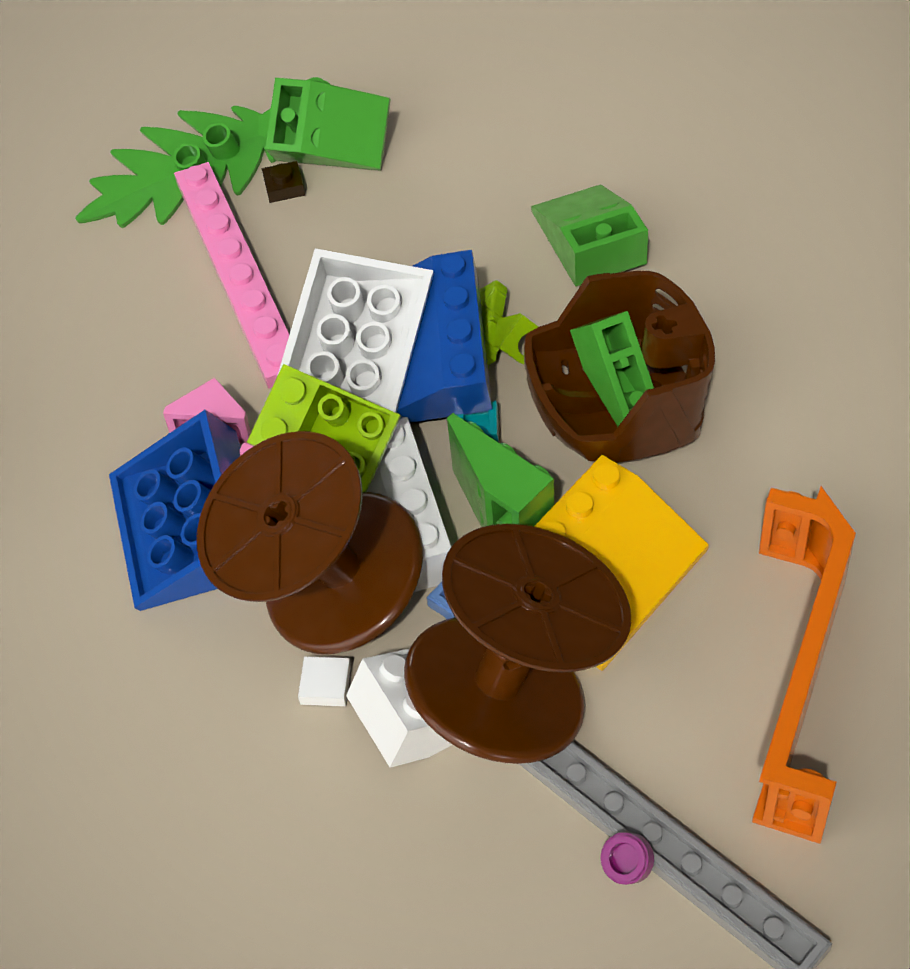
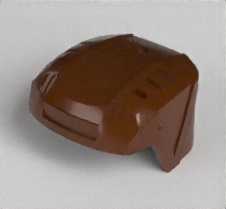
(668, 339)

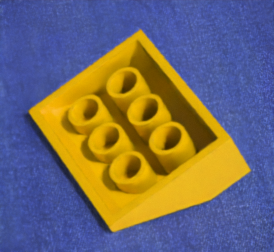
(630, 532)

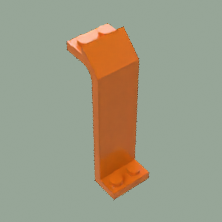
(821, 539)

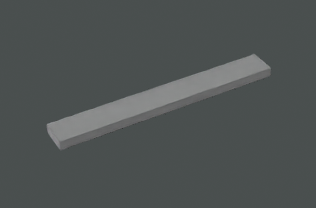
(684, 861)

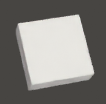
(324, 681)

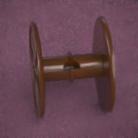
(309, 543)
(522, 626)

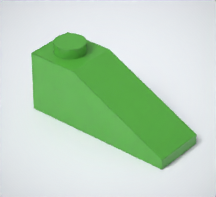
(613, 362)

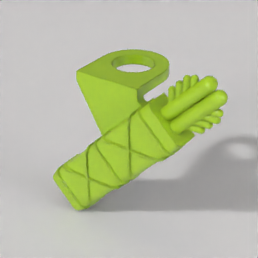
(500, 331)

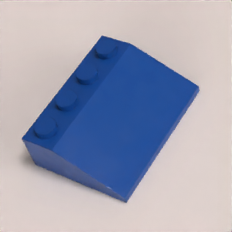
(449, 354)
(160, 507)

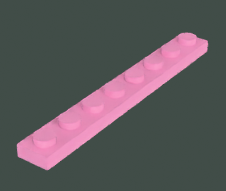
(235, 268)

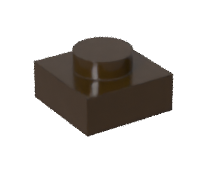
(283, 181)

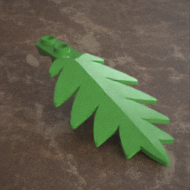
(225, 145)

